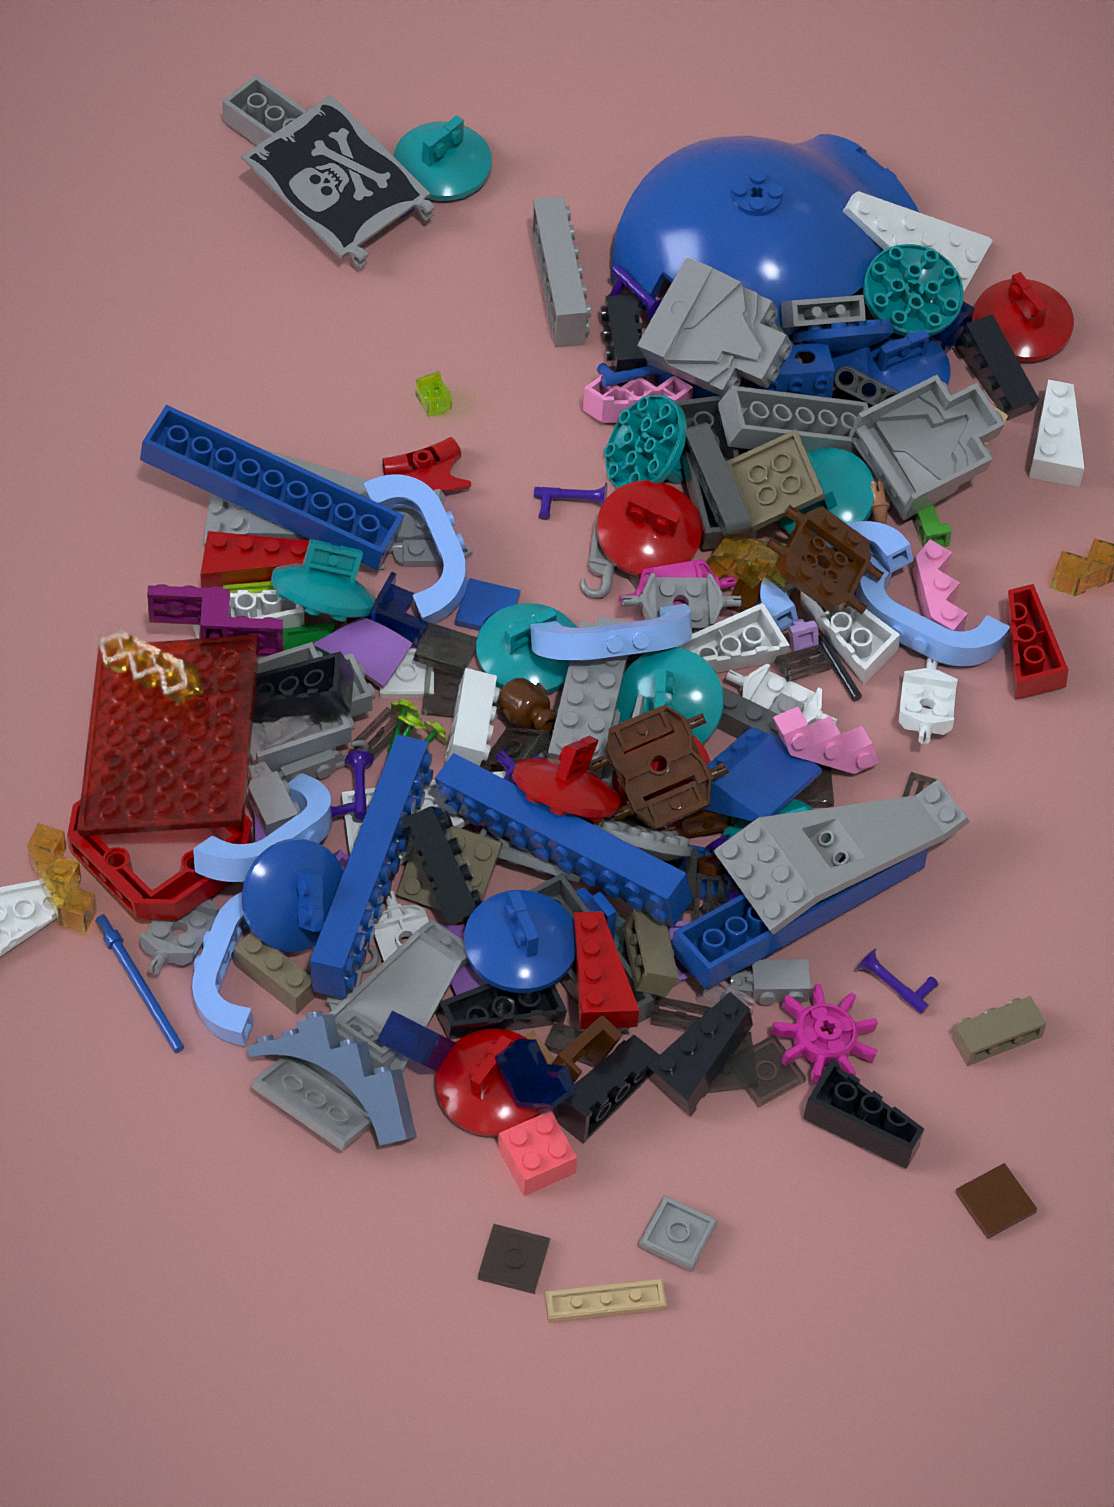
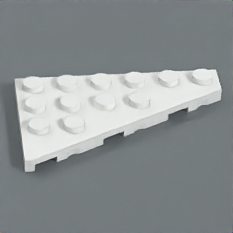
(897, 225)

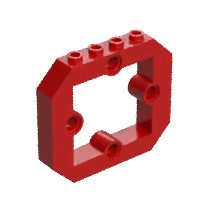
(167, 901)

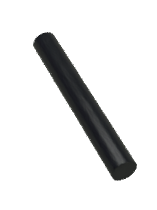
(839, 668)

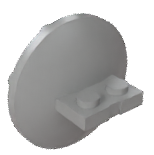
(662, 844)

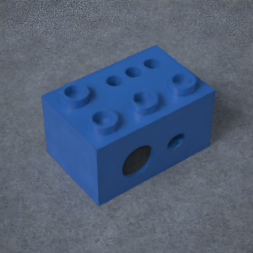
(802, 378)

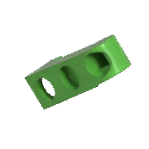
(929, 527)

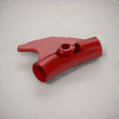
(430, 466)

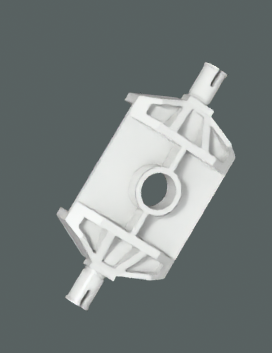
(765, 686)
(930, 689)
(397, 923)

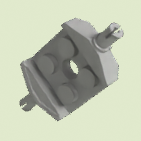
(700, 594)
(173, 948)

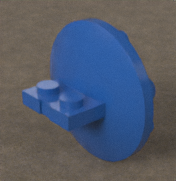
(847, 342)
(907, 361)
(290, 893)
(520, 941)

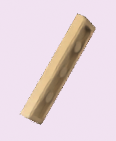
(605, 1300)

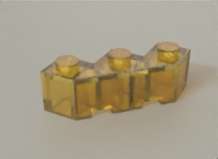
(748, 560)
(1079, 573)
(150, 666)
(60, 878)

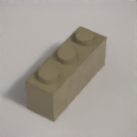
(650, 954)
(274, 973)
(998, 1030)

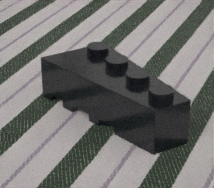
(622, 333)
(996, 366)
(305, 688)
(444, 863)
(499, 1009)
(701, 1053)
(606, 1088)
(862, 1117)

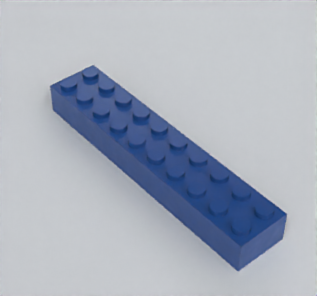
(270, 486)
(564, 840)
(370, 868)
(737, 936)

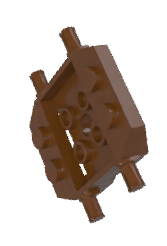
(836, 582)
(641, 780)

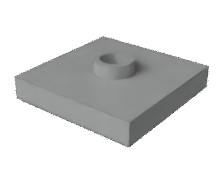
(678, 1233)

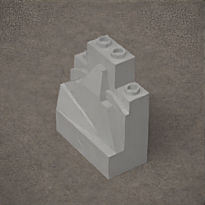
(714, 331)
(926, 442)
(327, 730)

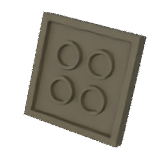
(775, 478)
(478, 852)

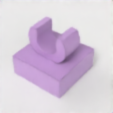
(803, 634)

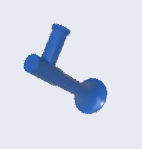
(611, 378)

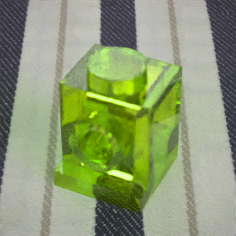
(433, 394)

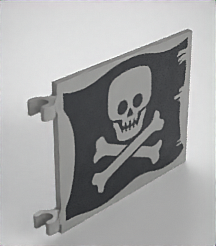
(337, 178)

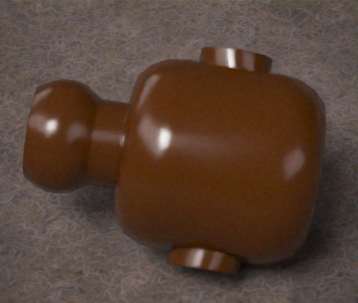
(526, 705)

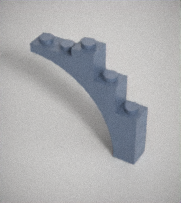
(378, 1089)

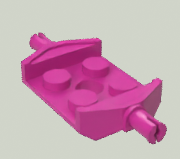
(689, 569)

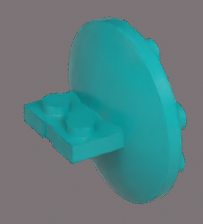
(445, 158)
(913, 289)
(647, 442)
(844, 483)
(325, 582)
(506, 646)
(677, 680)

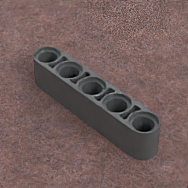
(860, 379)
(716, 480)

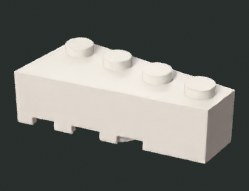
(1058, 440)
(264, 605)
(859, 639)
(740, 641)
(472, 717)

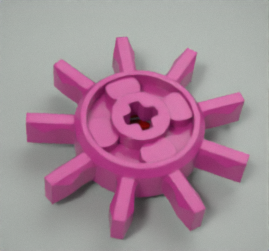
(824, 1033)

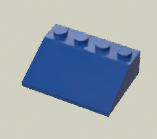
(759, 777)

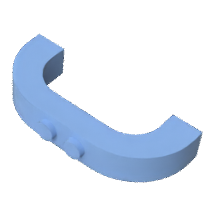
(408, 492)
(885, 544)
(926, 636)
(621, 639)
(232, 861)
(220, 1017)

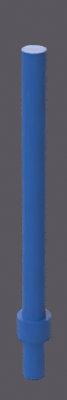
(114, 941)

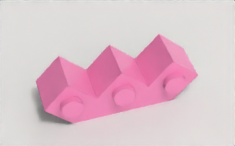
(609, 401)
(936, 589)
(824, 743)

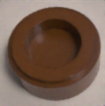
(710, 865)

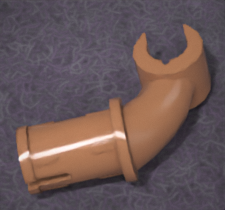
(879, 505)

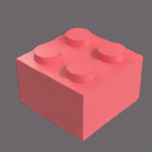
(537, 1153)

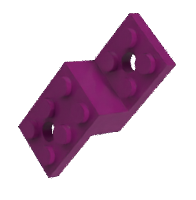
(212, 612)

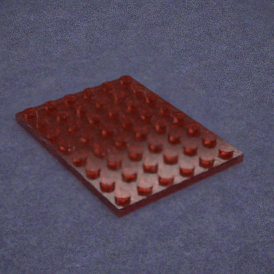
(170, 761)

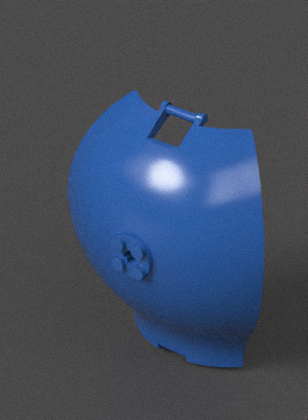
(758, 215)

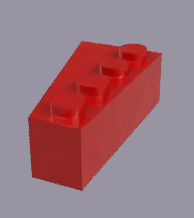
(246, 558)
(1033, 646)
(600, 974)

